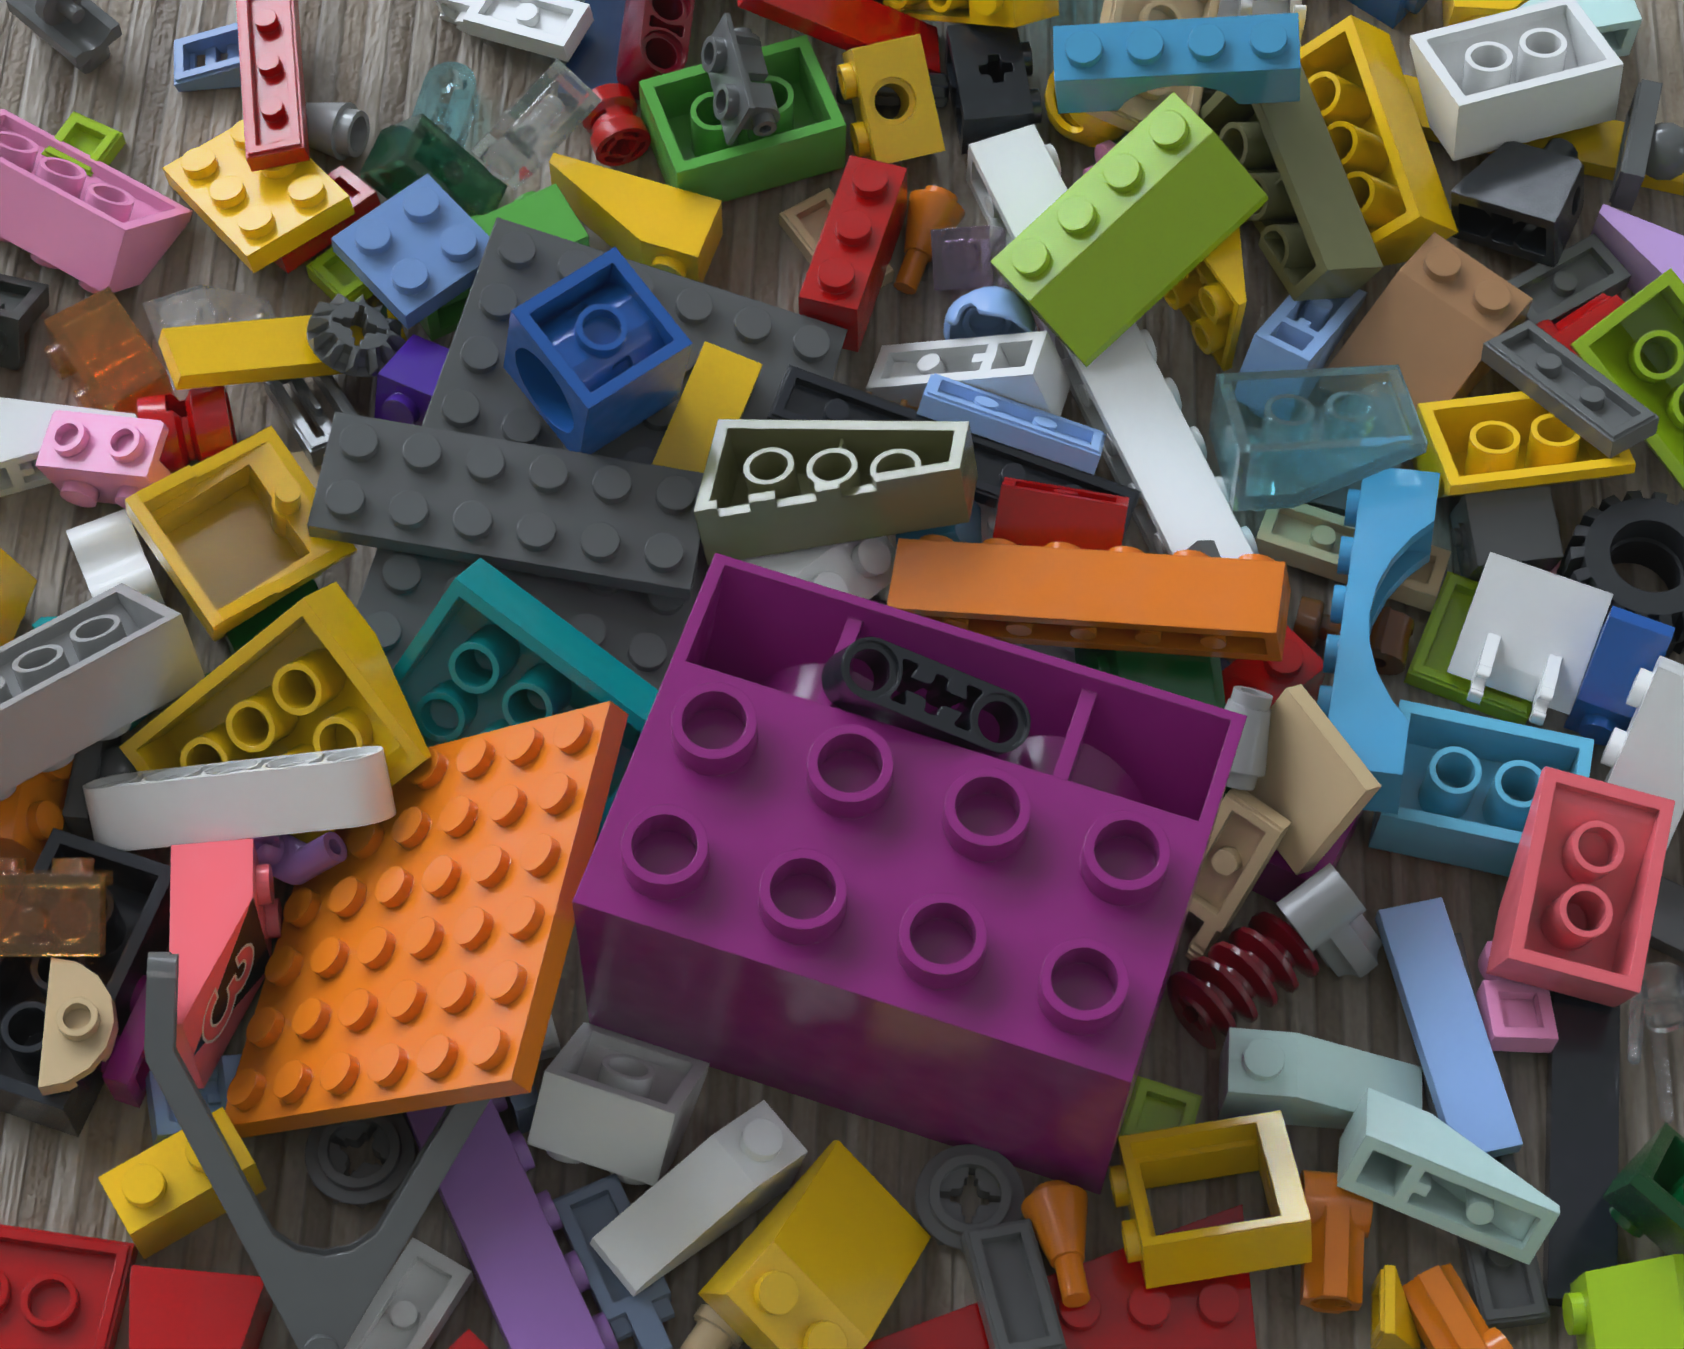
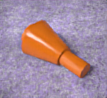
(927, 210)
(1060, 1226)

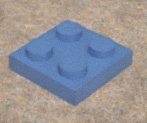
(414, 250)

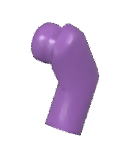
(300, 861)

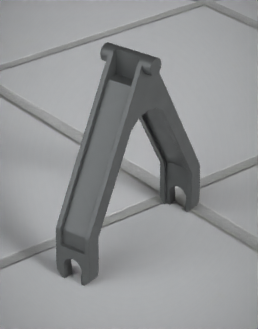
(312, 1287)

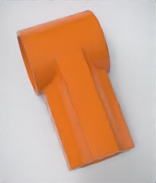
(1338, 1233)
(1447, 1313)

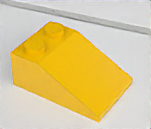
(819, 1261)

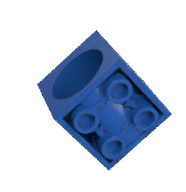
(596, 353)

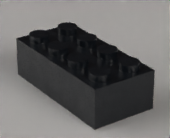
(134, 926)

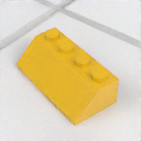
(1377, 137)

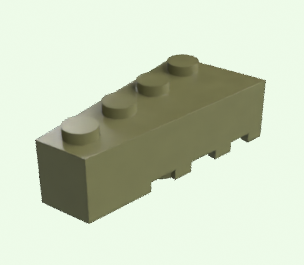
(1312, 218)
(830, 483)

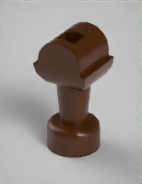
(1387, 639)

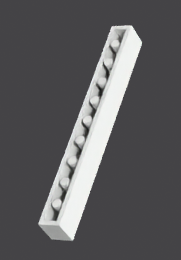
(1123, 388)

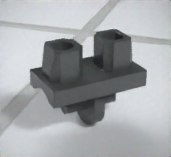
(71, 27)

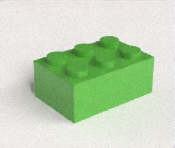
(692, 143)

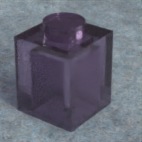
(964, 255)

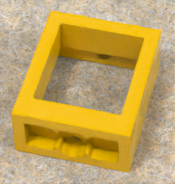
(1202, 1153)

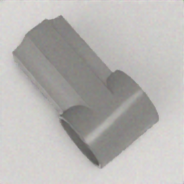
(1333, 923)

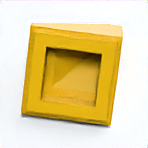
(1390, 1313)

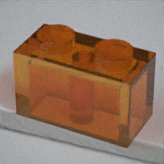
(104, 355)

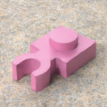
(1515, 1013)

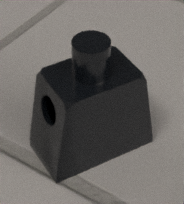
(1522, 200)

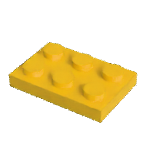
(258, 211)

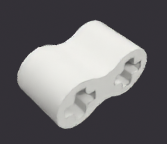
(112, 555)

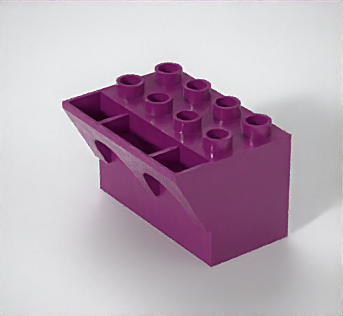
(892, 909)

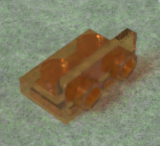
(54, 909)

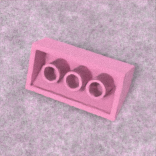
(93, 227)

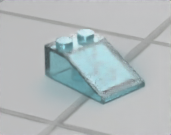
(1309, 431)

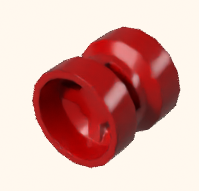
(615, 129)

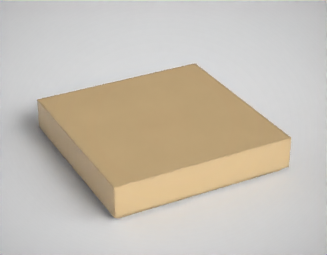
(1311, 779)

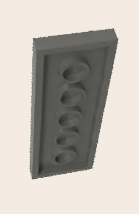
(509, 505)

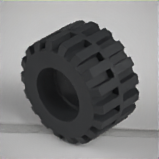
(1637, 533)

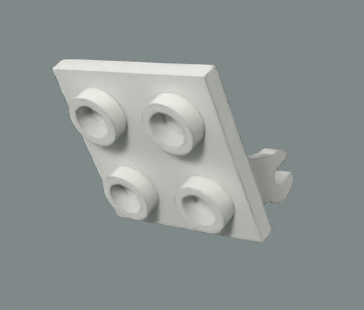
(1529, 635)

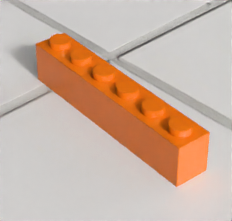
(1097, 596)

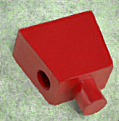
(196, 1309)

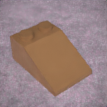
(1436, 322)

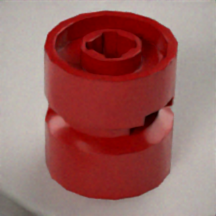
(196, 425)

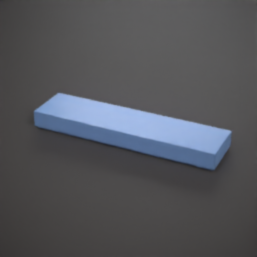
(1447, 1025)

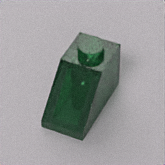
(421, 147)

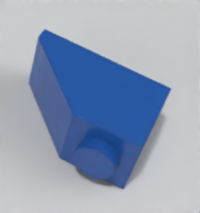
(1619, 653)

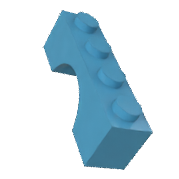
(1239, 55)

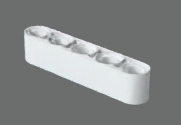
(241, 799)

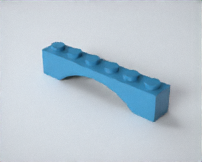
(1390, 543)

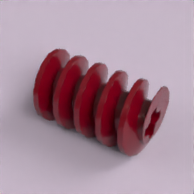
(1237, 974)

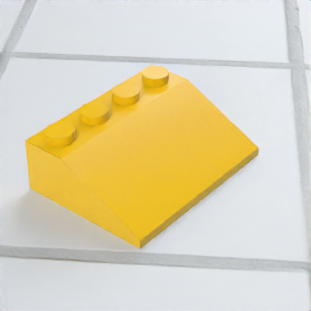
(293, 689)

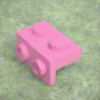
(101, 456)

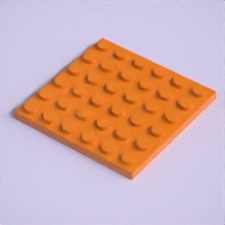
(439, 938)

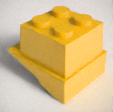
(235, 530)

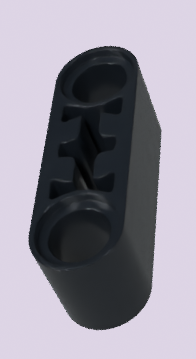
(908, 672)

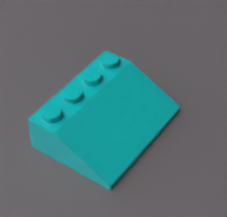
(506, 659)

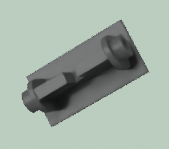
(732, 62)

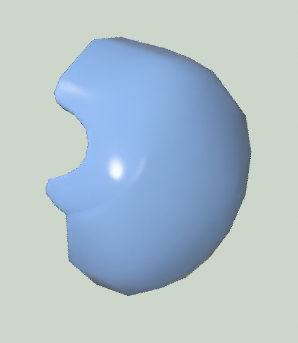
(988, 313)

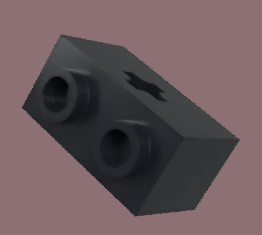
(989, 81)

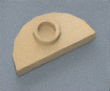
(77, 1026)

